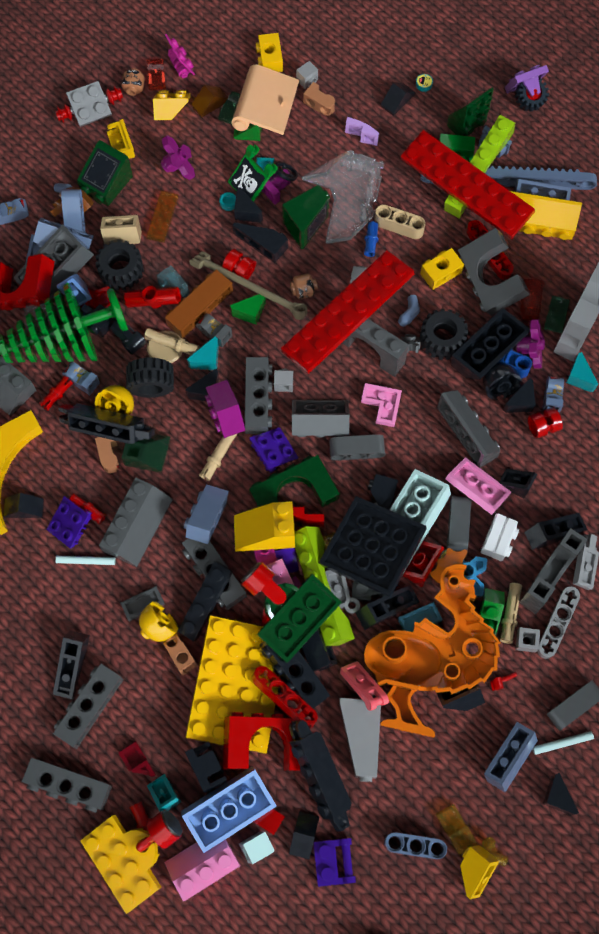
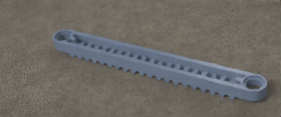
(508, 177)

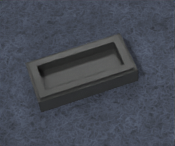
(135, 604)

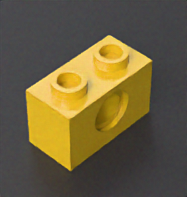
(270, 52)
(436, 277)

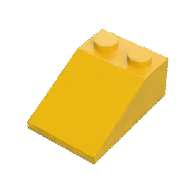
(265, 527)

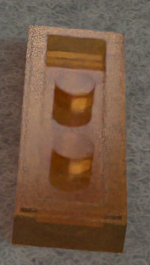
(162, 216)

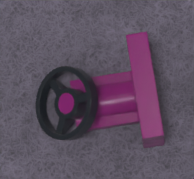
(279, 181)

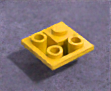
(167, 104)

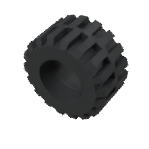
(117, 252)
(447, 321)
(149, 377)

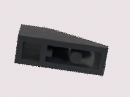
(264, 240)
(554, 530)
(386, 607)
(70, 663)

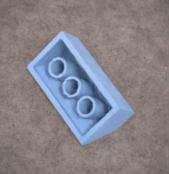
(228, 809)

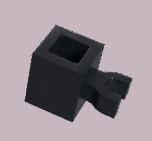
(99, 328)

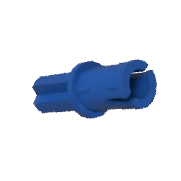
(371, 239)

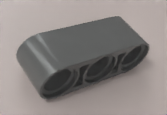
(357, 447)
(459, 523)
(574, 705)

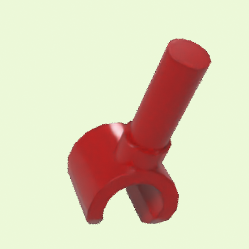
(496, 684)

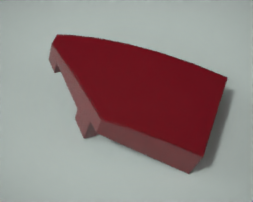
(136, 760)

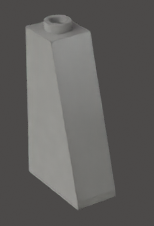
(362, 735)

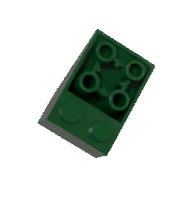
(471, 114)

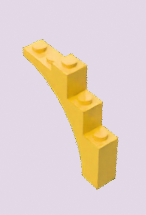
(13, 438)

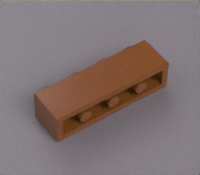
(201, 301)

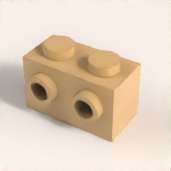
(121, 228)

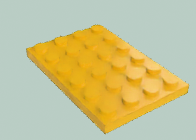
(226, 684)

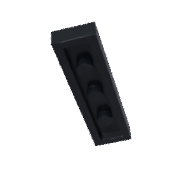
(205, 601)

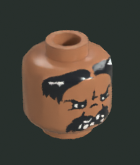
(132, 81)
(303, 286)

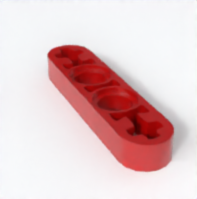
(495, 264)
(287, 695)

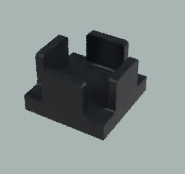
(206, 767)

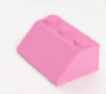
(197, 870)

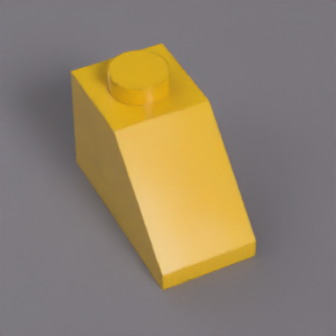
(477, 870)

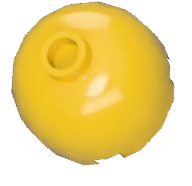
(115, 399)
(156, 624)

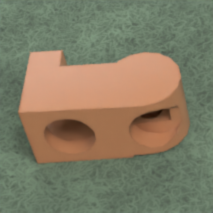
(318, 100)
(106, 454)
(180, 655)

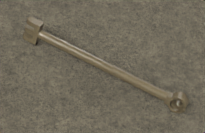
(204, 259)

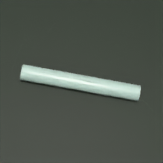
(85, 560)
(563, 742)

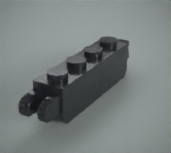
(105, 423)
(320, 774)

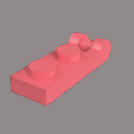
(364, 685)

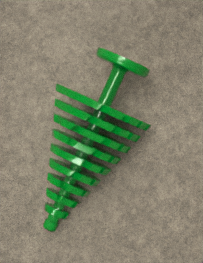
(59, 330)

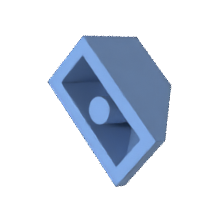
(79, 288)

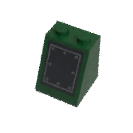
(105, 173)
(306, 214)

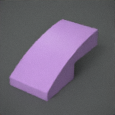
(367, 133)

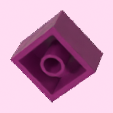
(224, 409)

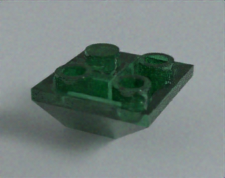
(147, 453)

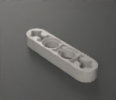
(556, 621)

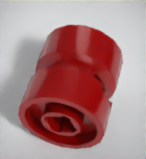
(239, 264)
(548, 421)

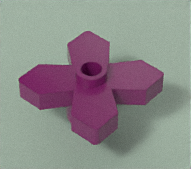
(177, 158)
(533, 344)

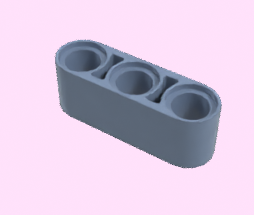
(73, 209)
(425, 850)

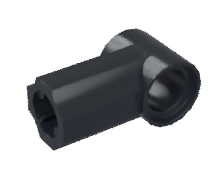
(130, 339)

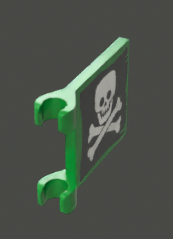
(250, 175)

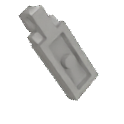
(586, 564)

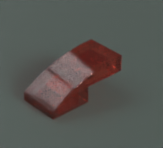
(156, 74)

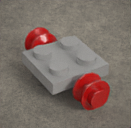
(89, 104)

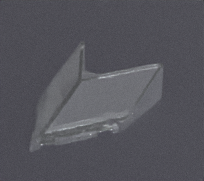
(354, 186)

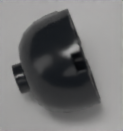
(501, 380)

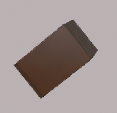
(209, 100)

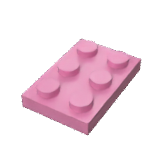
(478, 485)

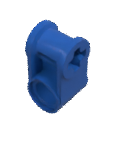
(516, 359)

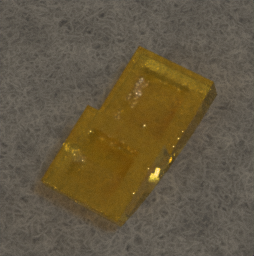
(456, 829)

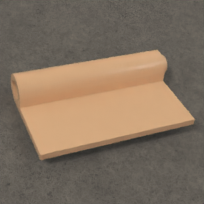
(265, 100)

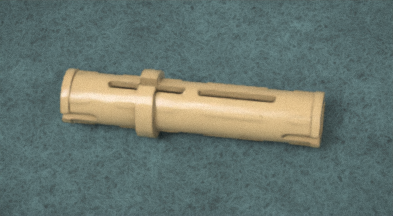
(179, 345)
(214, 460)
(509, 621)

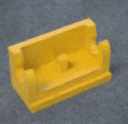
(120, 138)

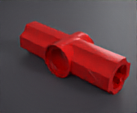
(152, 297)

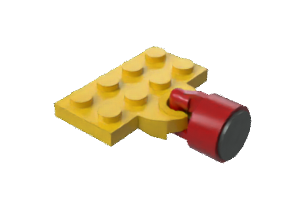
(127, 856)

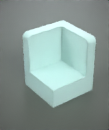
(256, 847)

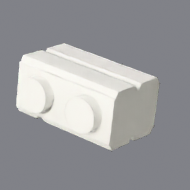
(499, 537)

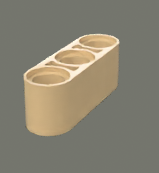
(393, 215)

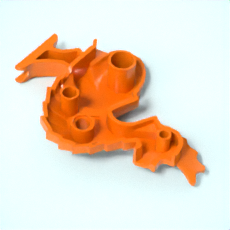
(431, 656)

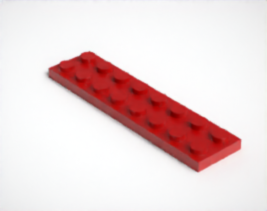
(467, 184)
(347, 311)

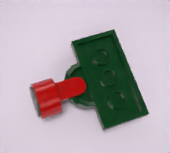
(292, 610)

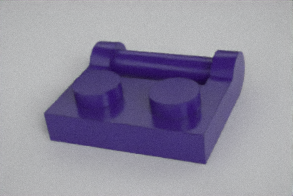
(327, 862)

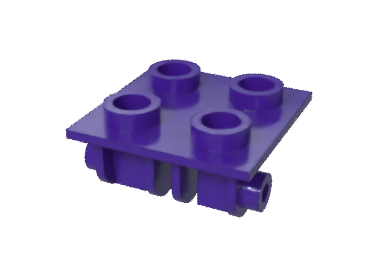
(273, 449)
(69, 522)

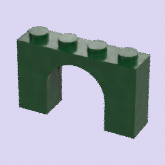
(309, 472)

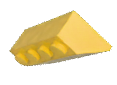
(551, 216)

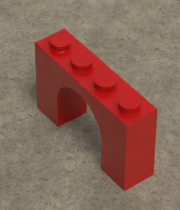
(34, 288)
(239, 731)

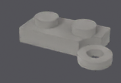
(340, 589)

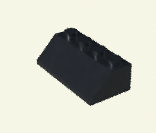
(489, 345)

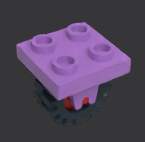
(529, 89)

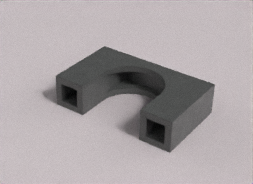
(475, 257)
(389, 347)
(552, 571)

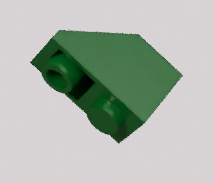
(492, 607)

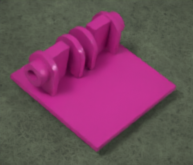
(177, 56)

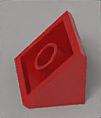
(423, 563)

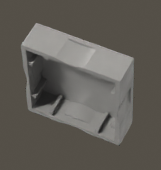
(580, 320)

